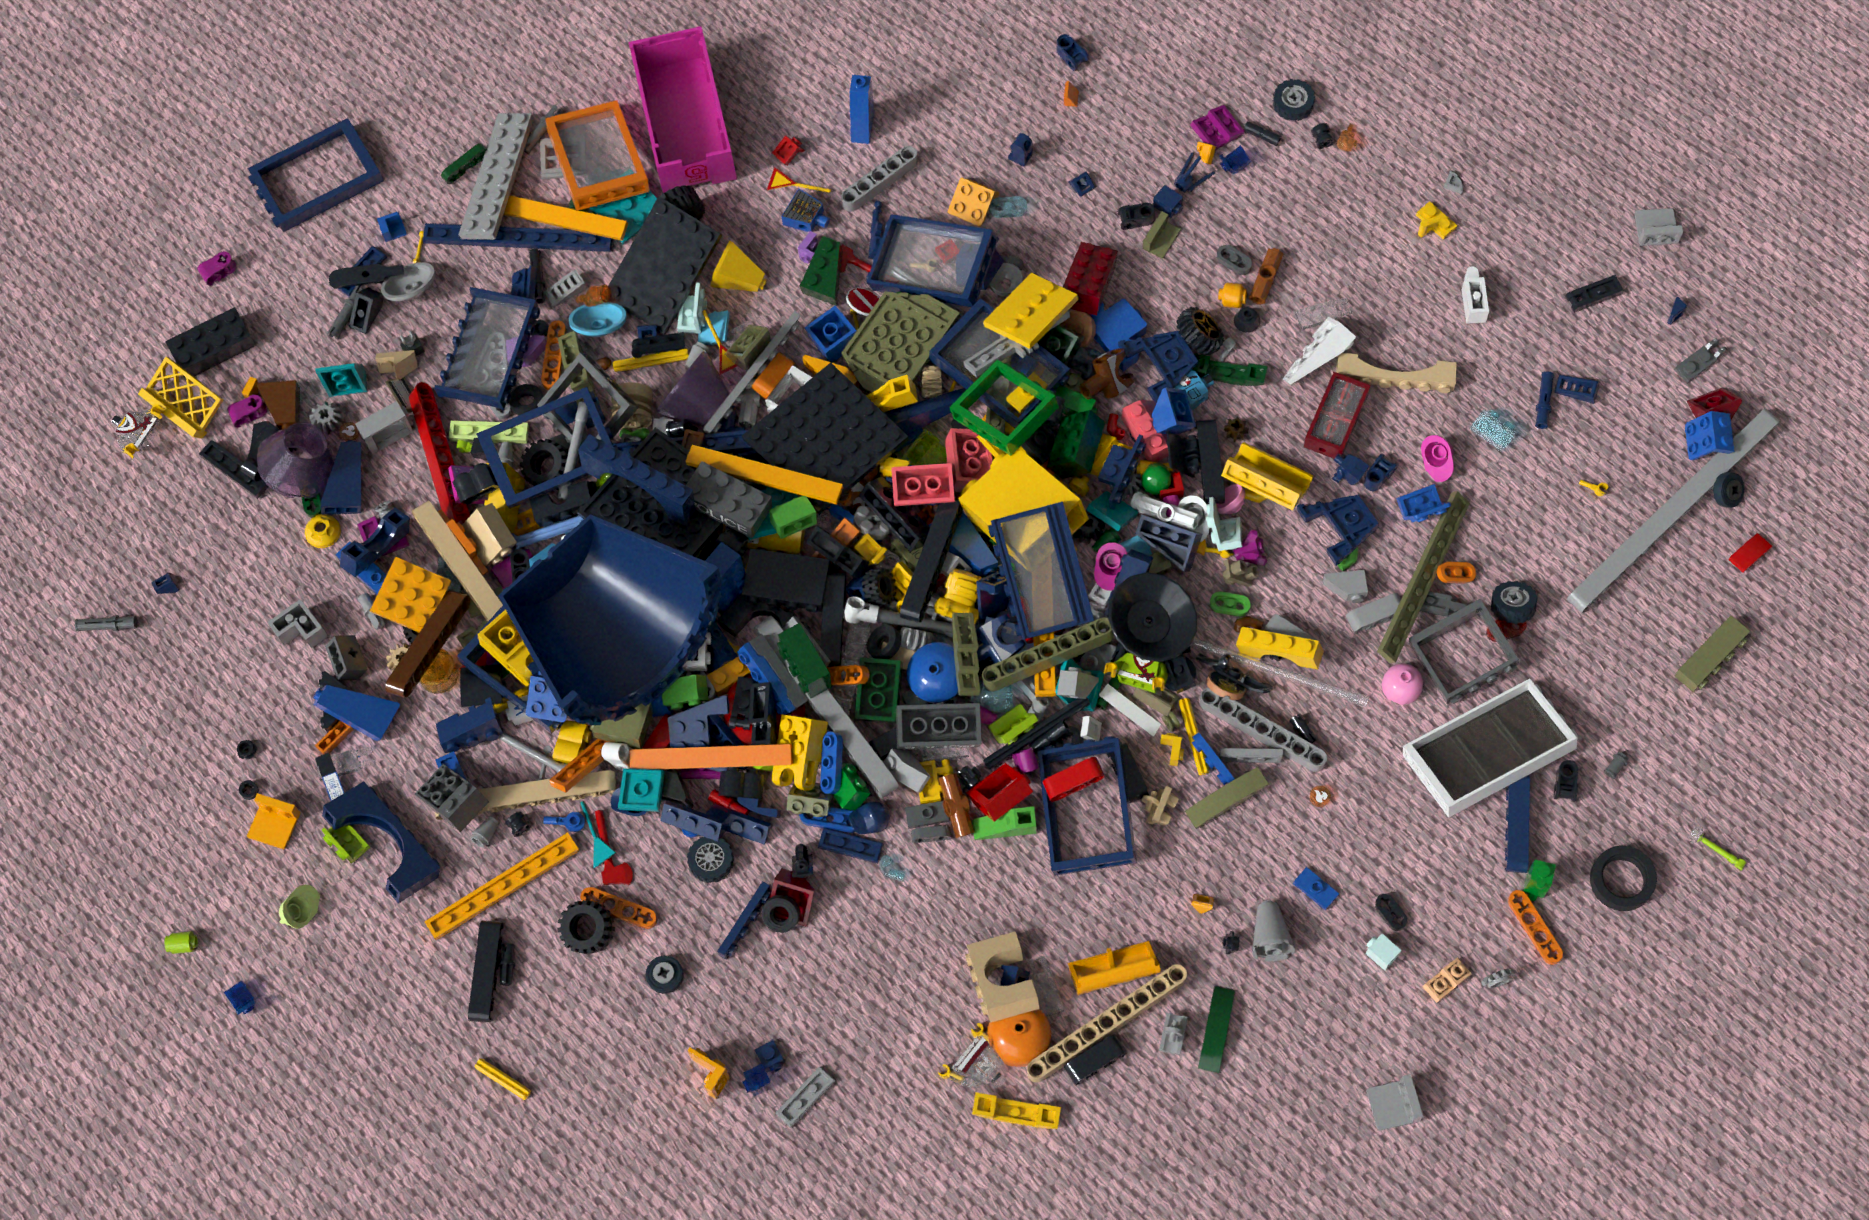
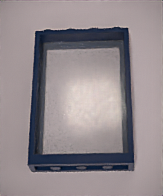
(932, 259)
(970, 337)

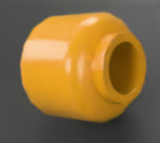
(1233, 295)

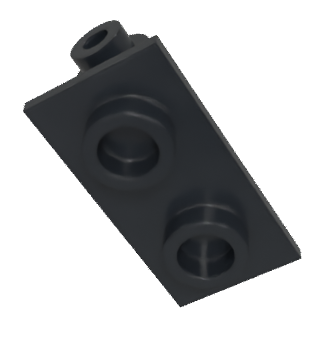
(802, 863)

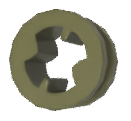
(1171, 721)

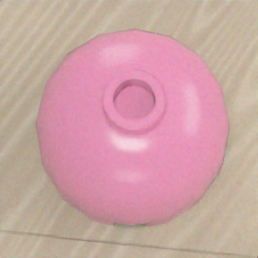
(1402, 683)

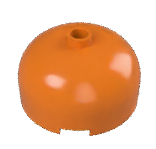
(1021, 1047)

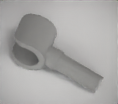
(1229, 343)

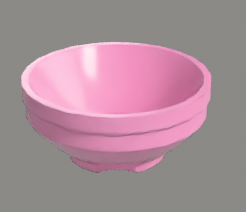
(1233, 500)

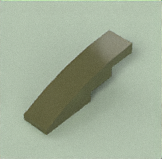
(570, 349)
(965, 654)
(1227, 797)

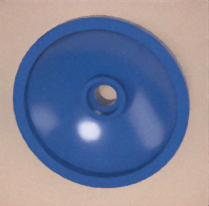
(935, 686)

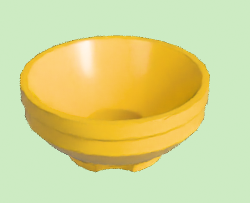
(325, 538)

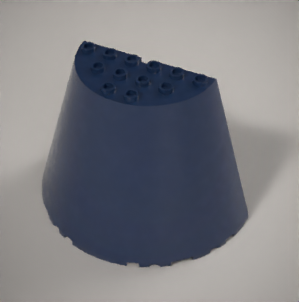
(612, 618)

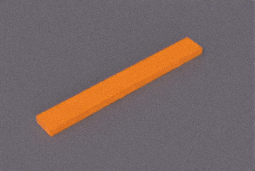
(711, 756)

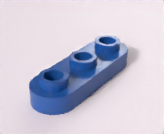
(1212, 759)
(831, 762)
(839, 823)

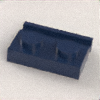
(524, 282)

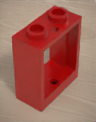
(1004, 799)

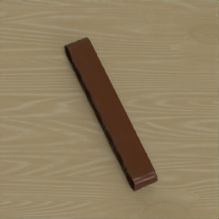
(427, 644)

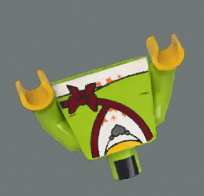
(1138, 672)

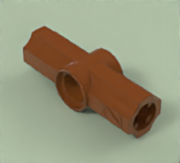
(1262, 284)
(956, 805)

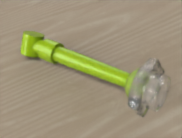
(1697, 835)

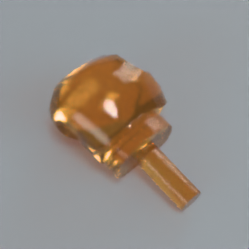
(1346, 140)

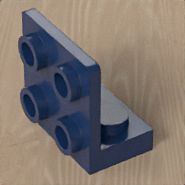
(991, 595)

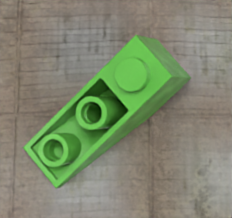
(1013, 823)

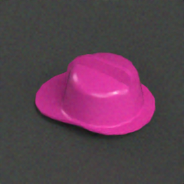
(1438, 448)
(1108, 565)

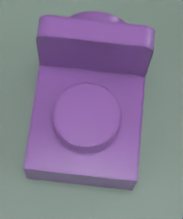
(808, 247)

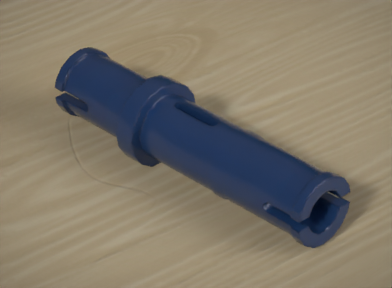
(1543, 407)

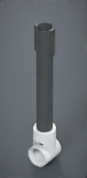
(857, 610)

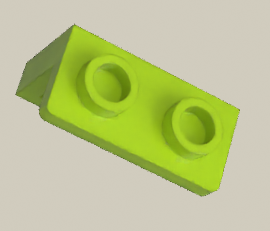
(1012, 724)
(347, 841)

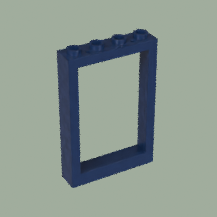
(328, 200)
(498, 469)
(472, 653)
(1068, 752)

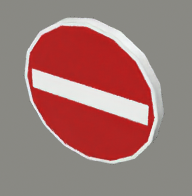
(861, 300)

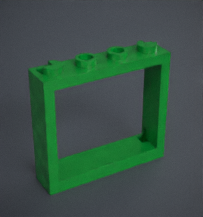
(1025, 429)

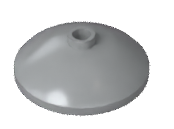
(412, 284)

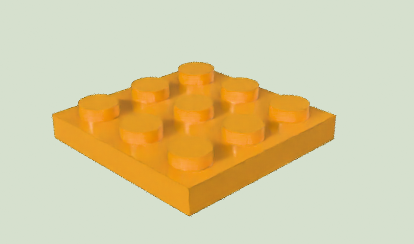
(409, 595)

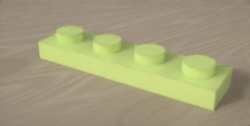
(467, 431)

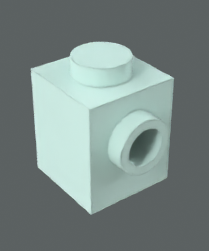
(1382, 951)

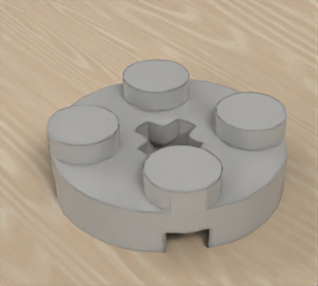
(863, 521)

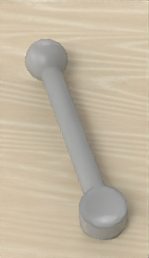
(547, 749)

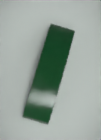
(1231, 373)
(1216, 1029)

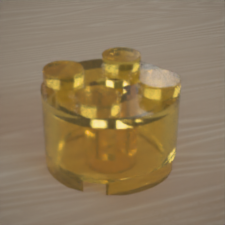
(441, 674)

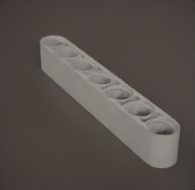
(1268, 738)

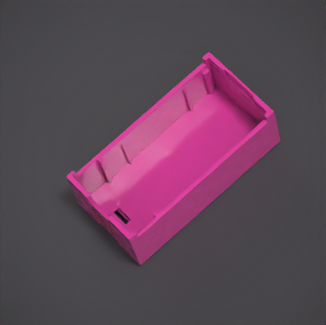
(682, 109)

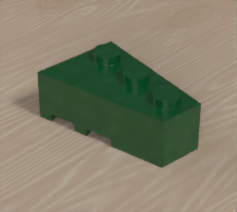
(823, 272)

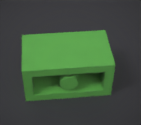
(792, 516)
(686, 690)

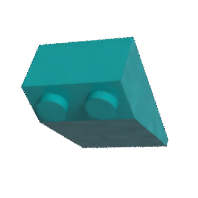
(343, 379)

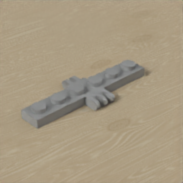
(1000, 350)

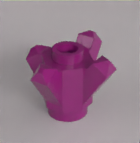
(1251, 549)

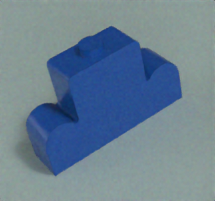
(1119, 324)

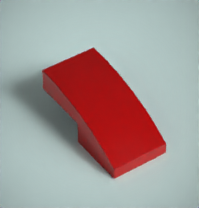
(1750, 552)

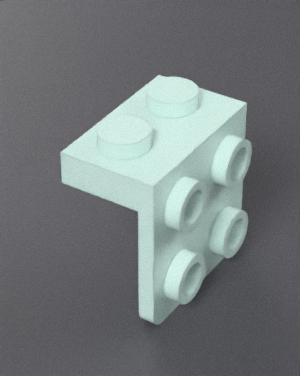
(690, 314)
(1227, 532)

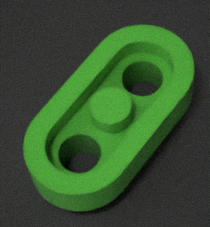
(1230, 602)

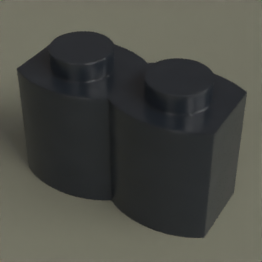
(475, 484)
(741, 784)

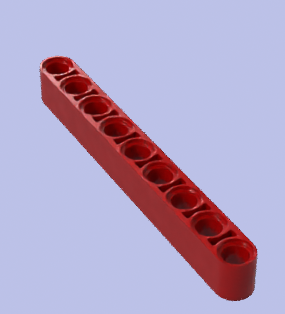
(436, 450)

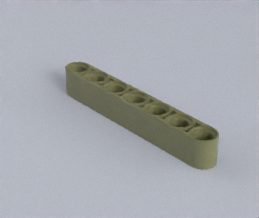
(1043, 662)

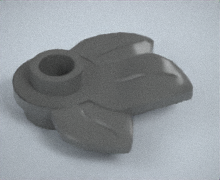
(1100, 655)

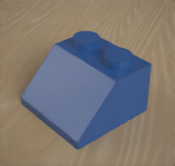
(1173, 412)

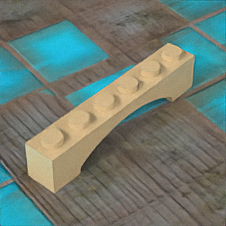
(1438, 377)

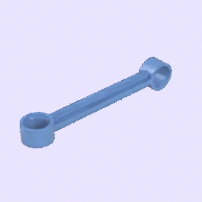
(546, 532)

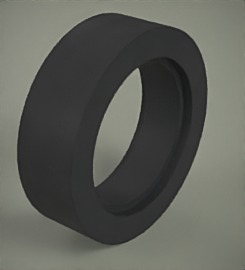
(1633, 856)

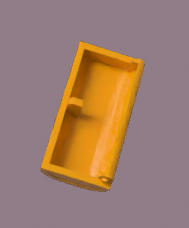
(1113, 967)

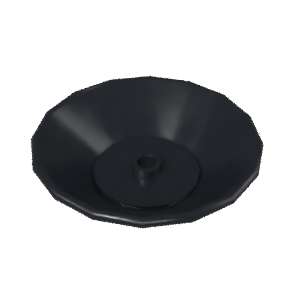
(1165, 605)

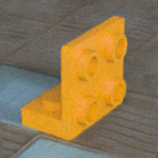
(972, 201)
(273, 821)
(714, 1081)

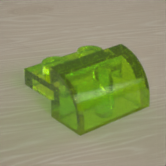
(926, 450)

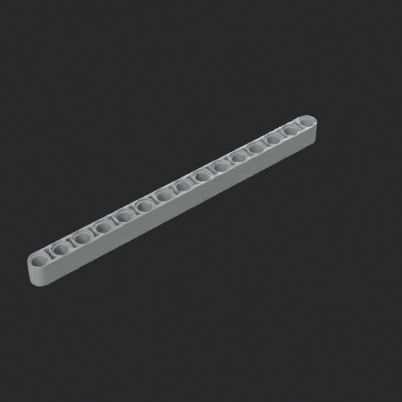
(1671, 511)

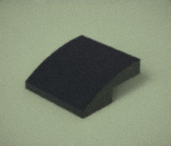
(475, 691)

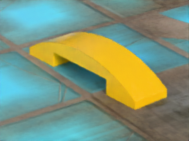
(1016, 1112)

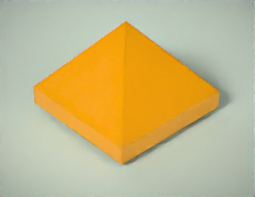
(1202, 903)

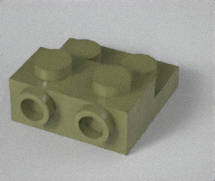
(811, 801)

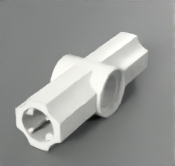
(1179, 515)

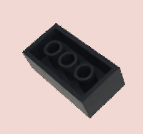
(211, 342)

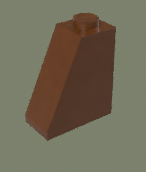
(282, 401)

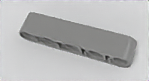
(884, 171)

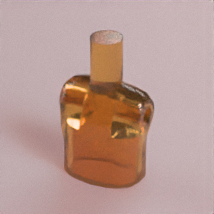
(595, 295)

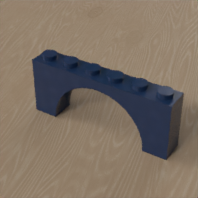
(603, 458)
(363, 806)

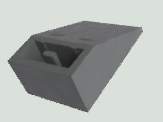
(452, 797)

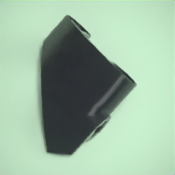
(260, 432)

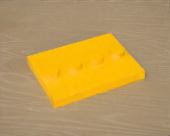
(1030, 310)

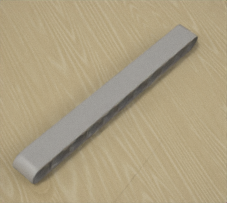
(838, 721)

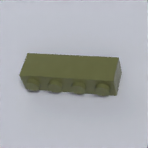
(1712, 653)

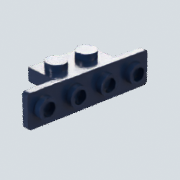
(1119, 467)

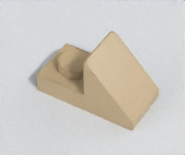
(399, 362)

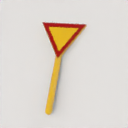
(780, 180)
(725, 363)

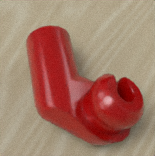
(1112, 427)

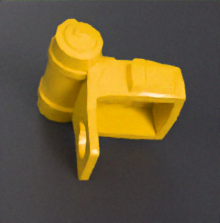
(959, 595)

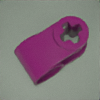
(216, 268)
(245, 410)
(1025, 760)

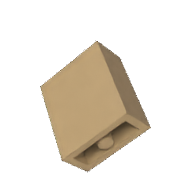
(489, 534)

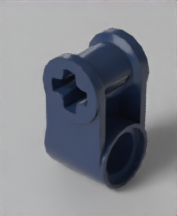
(1073, 54)
(1380, 470)

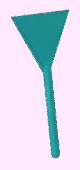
(601, 849)

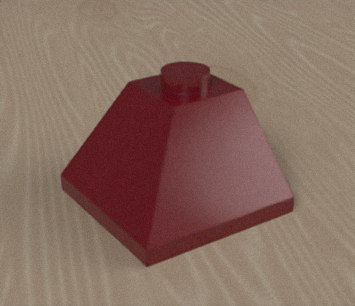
(1717, 400)
(797, 889)

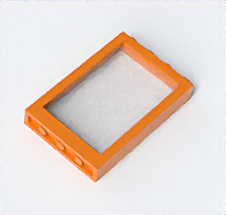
(597, 155)

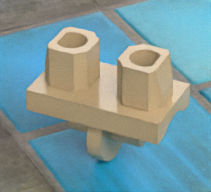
(1156, 804)

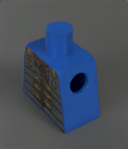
(804, 213)

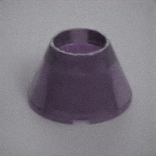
(696, 393)
(289, 473)

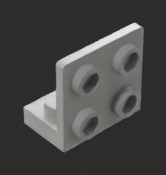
(1657, 227)
(1394, 1104)

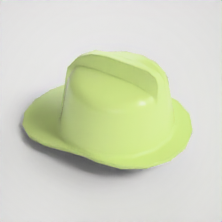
(299, 906)

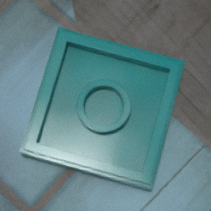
(1115, 518)
(641, 790)

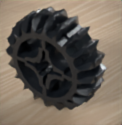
(1200, 331)

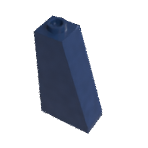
(344, 483)

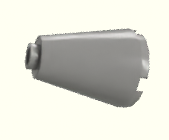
(1271, 934)

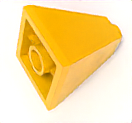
(737, 271)

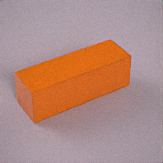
(333, 737)

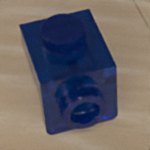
(1235, 160)
(240, 998)
(755, 1079)

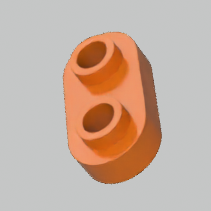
(1454, 572)

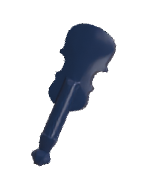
(876, 229)

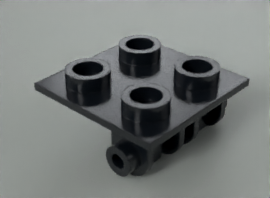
(1183, 454)

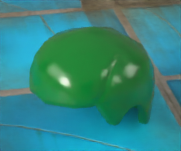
(1156, 478)

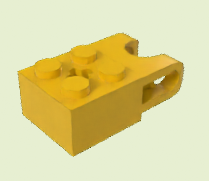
(507, 647)
(806, 741)

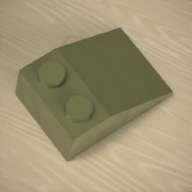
(749, 346)

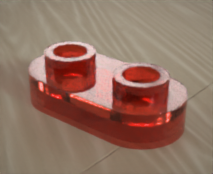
(1507, 630)

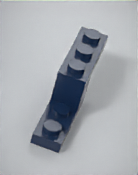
(715, 822)

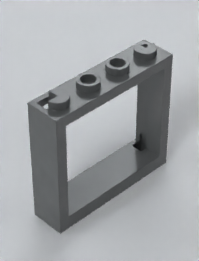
(627, 409)
(1451, 622)

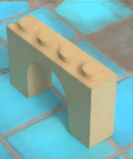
(999, 1001)

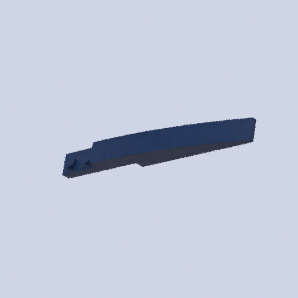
(924, 412)

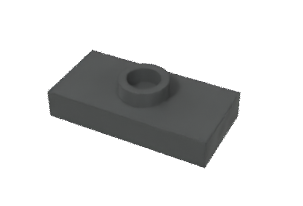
(926, 815)

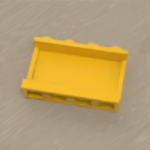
(1267, 476)

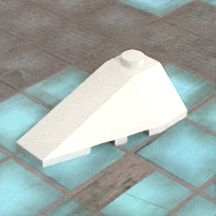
(1330, 341)

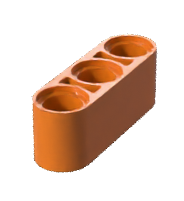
(772, 375)

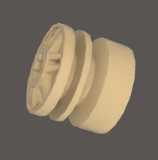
(643, 397)

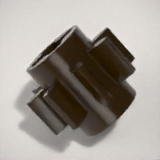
(1236, 423)

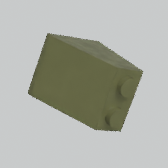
(629, 730)

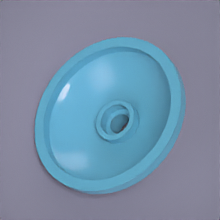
(597, 320)

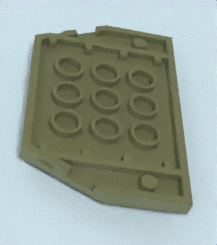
(897, 338)

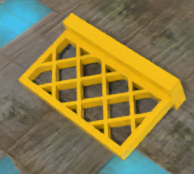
(175, 413)

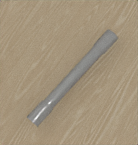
(581, 419)

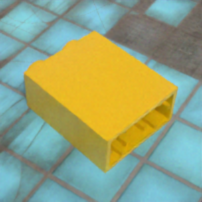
(1016, 486)

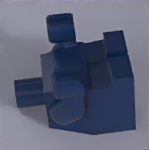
(1349, 468)

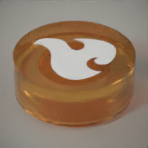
(349, 431)
(1320, 796)

